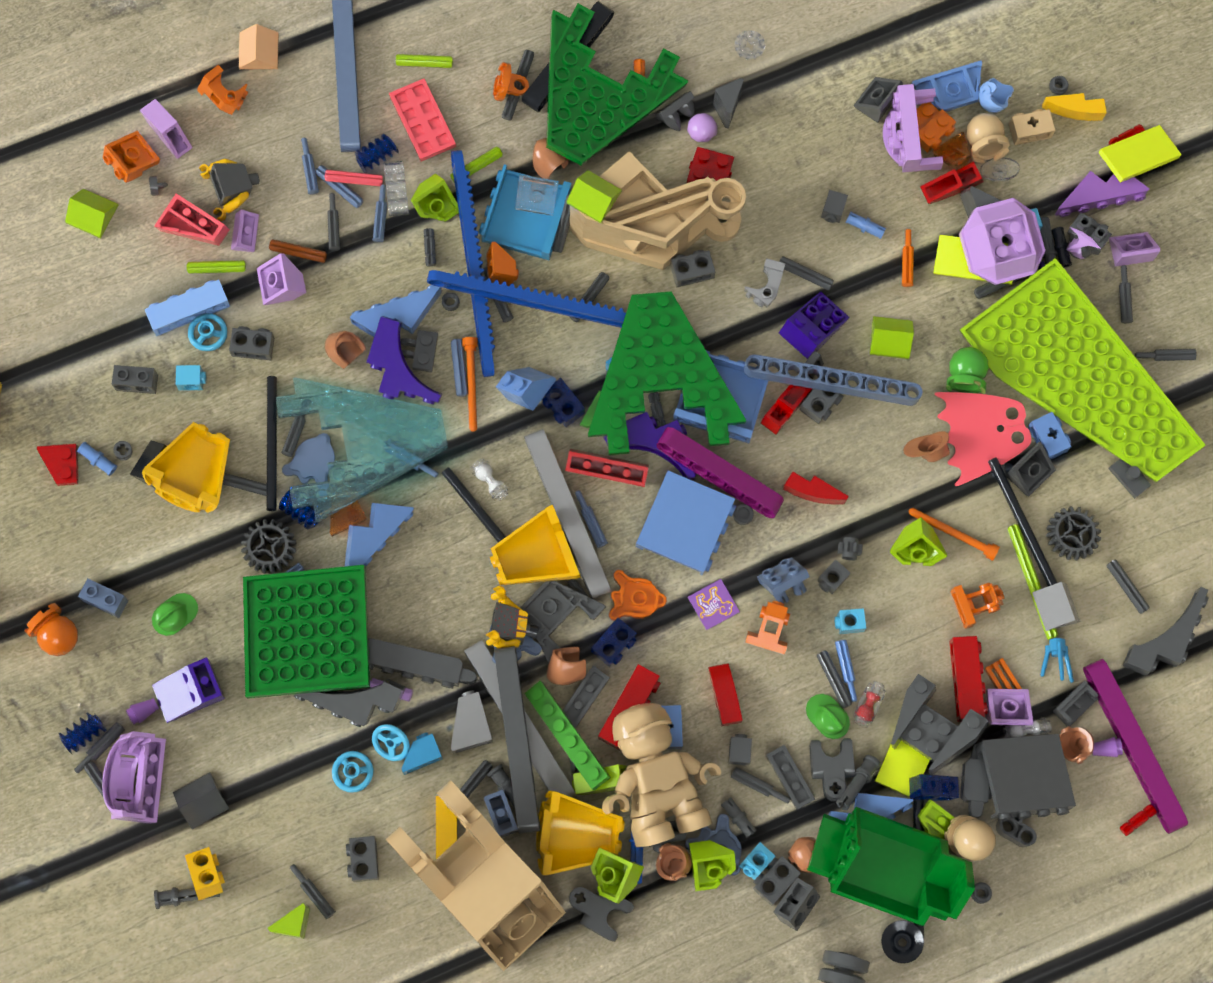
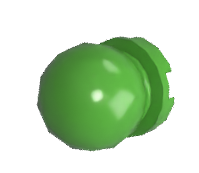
(967, 371)

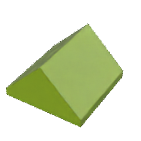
(593, 196)
(90, 212)
(891, 337)
(293, 923)

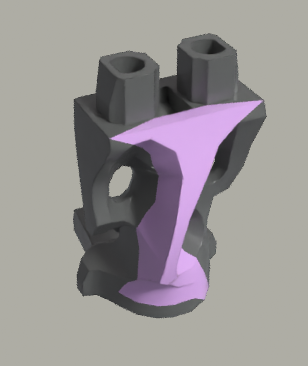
(1086, 237)

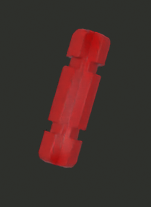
(1137, 129)
(1138, 819)

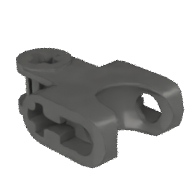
(832, 769)
(596, 911)

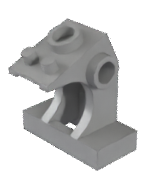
(774, 272)

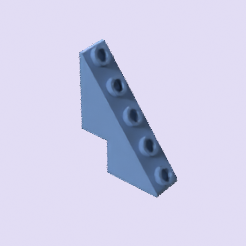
(408, 310)
(383, 523)
(877, 804)

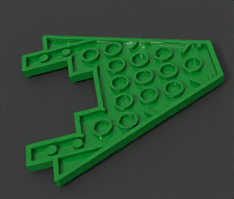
(588, 107)
(660, 354)

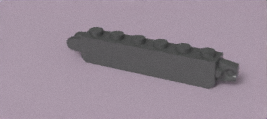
(419, 664)

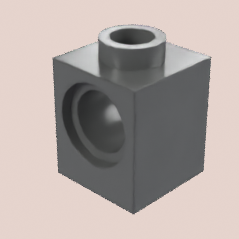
(834, 206)
(839, 571)
(740, 750)

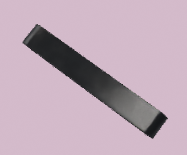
(537, 93)

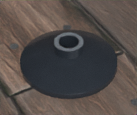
(907, 931)

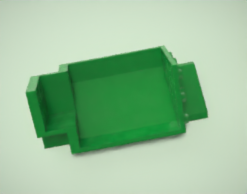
(891, 867)

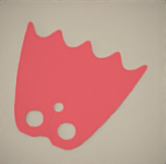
(975, 432)

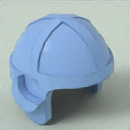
(994, 95)

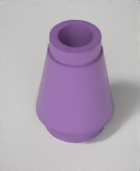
(142, 710)
(1109, 748)

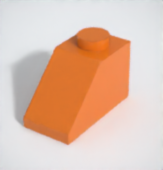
(500, 265)

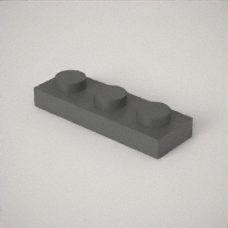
(585, 695)
(790, 777)

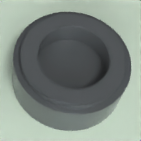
(743, 514)

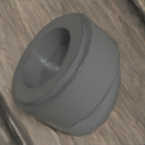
(154, 185)

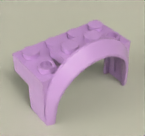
(904, 112)
(120, 773)

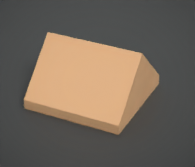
(258, 48)

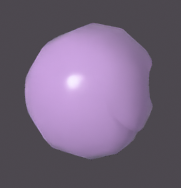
(702, 127)

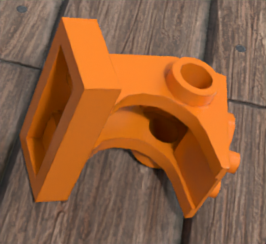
(218, 94)
(991, 595)
(774, 612)

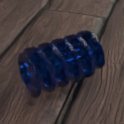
(375, 152)
(304, 514)
(82, 732)

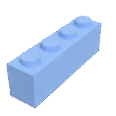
(184, 308)

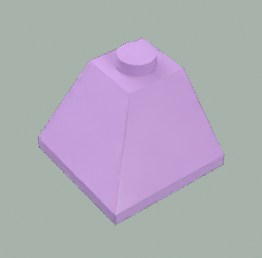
(280, 280)

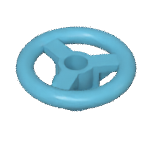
(203, 336)
(391, 740)
(346, 786)

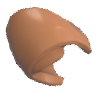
(546, 160)
(343, 347)
(565, 666)

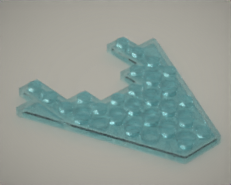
(379, 438)

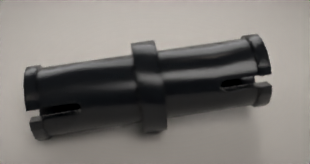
(1061, 246)

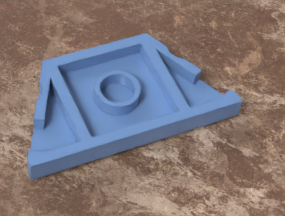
(953, 87)

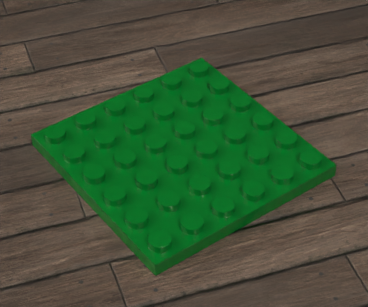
(306, 631)

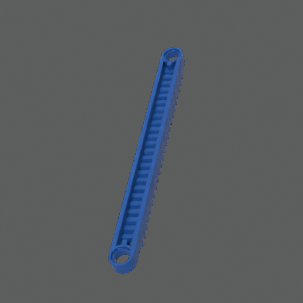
(473, 262)
(527, 298)

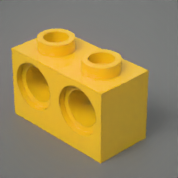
(203, 873)

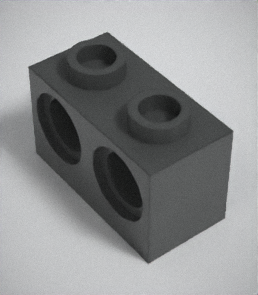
(695, 273)
(250, 348)
(134, 379)
(820, 398)
(368, 858)
(780, 883)
(796, 904)

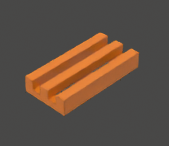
(1001, 662)

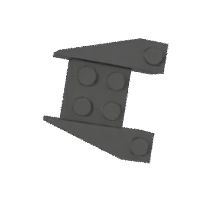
(931, 732)

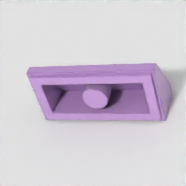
(244, 231)

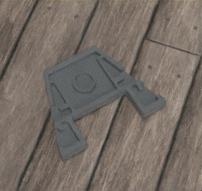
(551, 606)

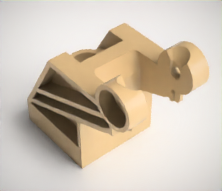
(659, 223)
(484, 883)

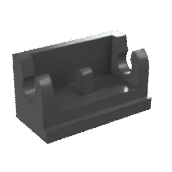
(1075, 703)

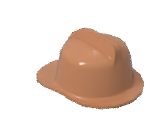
(929, 447)

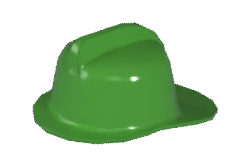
(174, 614)
(827, 716)

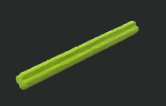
(1028, 569)

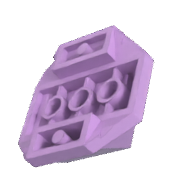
(984, 247)

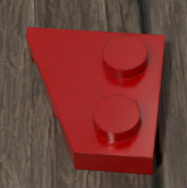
(61, 462)

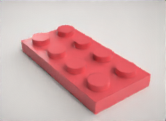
(422, 119)

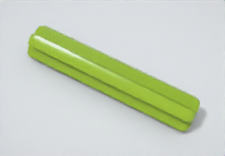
(424, 60)
(482, 161)
(216, 266)

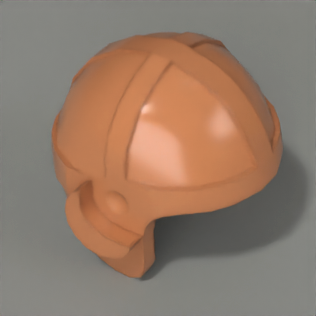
(1076, 744)
(801, 853)
(673, 862)

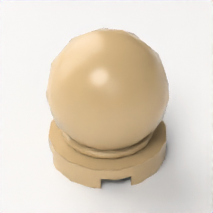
(987, 138)
(970, 838)

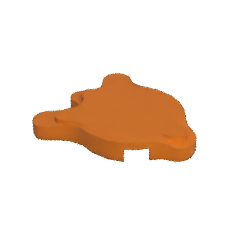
(636, 597)

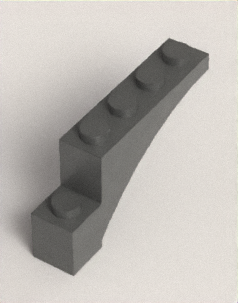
(1172, 644)
(357, 704)

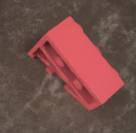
(191, 222)

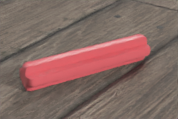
(353, 178)

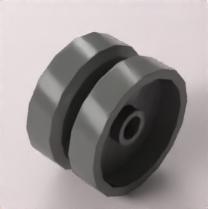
(844, 967)

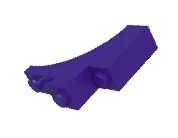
(398, 377)
(645, 437)

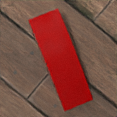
(951, 183)
(785, 407)
(814, 490)
(725, 695)

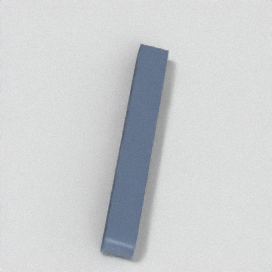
(346, 75)
(842, 377)

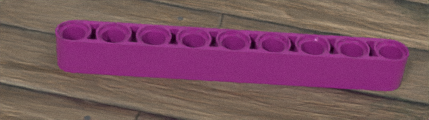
(1135, 746)

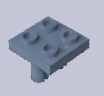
(782, 577)

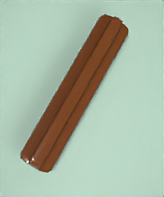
(298, 251)

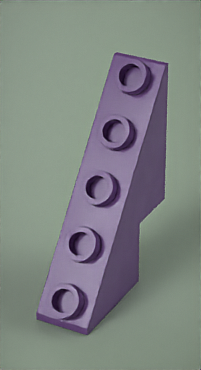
(1096, 193)

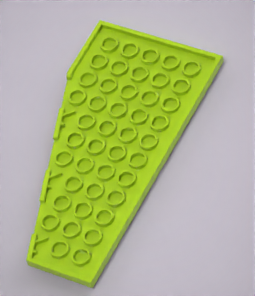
(1072, 363)

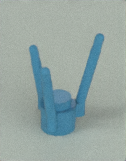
(1058, 648)

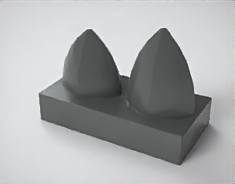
(670, 115)

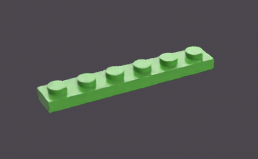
(567, 735)

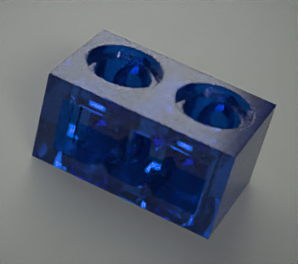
(567, 400)
(609, 639)
(934, 787)

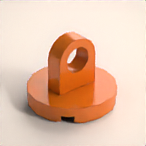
(505, 83)

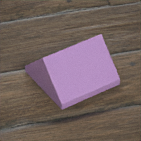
(1133, 248)
(1009, 707)

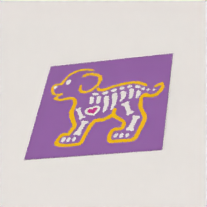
(713, 604)

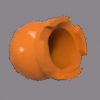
(54, 633)

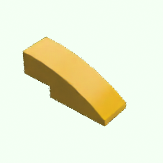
(1076, 107)

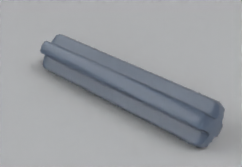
(341, 188)
(459, 368)

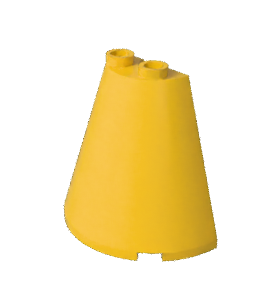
(190, 469)
(535, 552)
(574, 833)

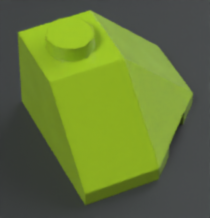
(435, 199)
(918, 544)
(710, 864)
(615, 875)

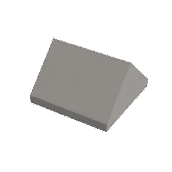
(1056, 606)

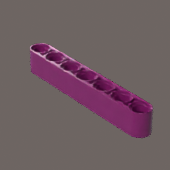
(720, 472)

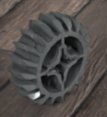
(1076, 541)
(262, 550)

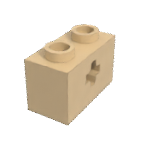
(1039, 127)

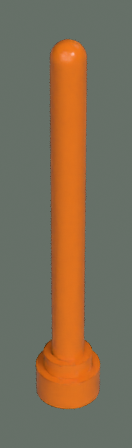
(470, 345)
(988, 549)

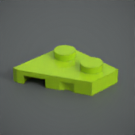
(935, 819)

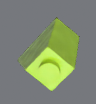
(582, 788)

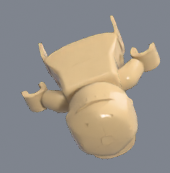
(658, 780)

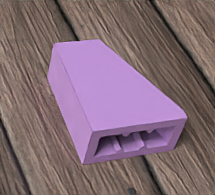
(166, 128)

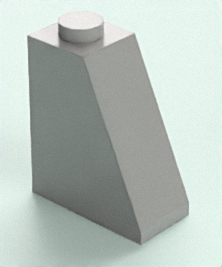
(470, 724)

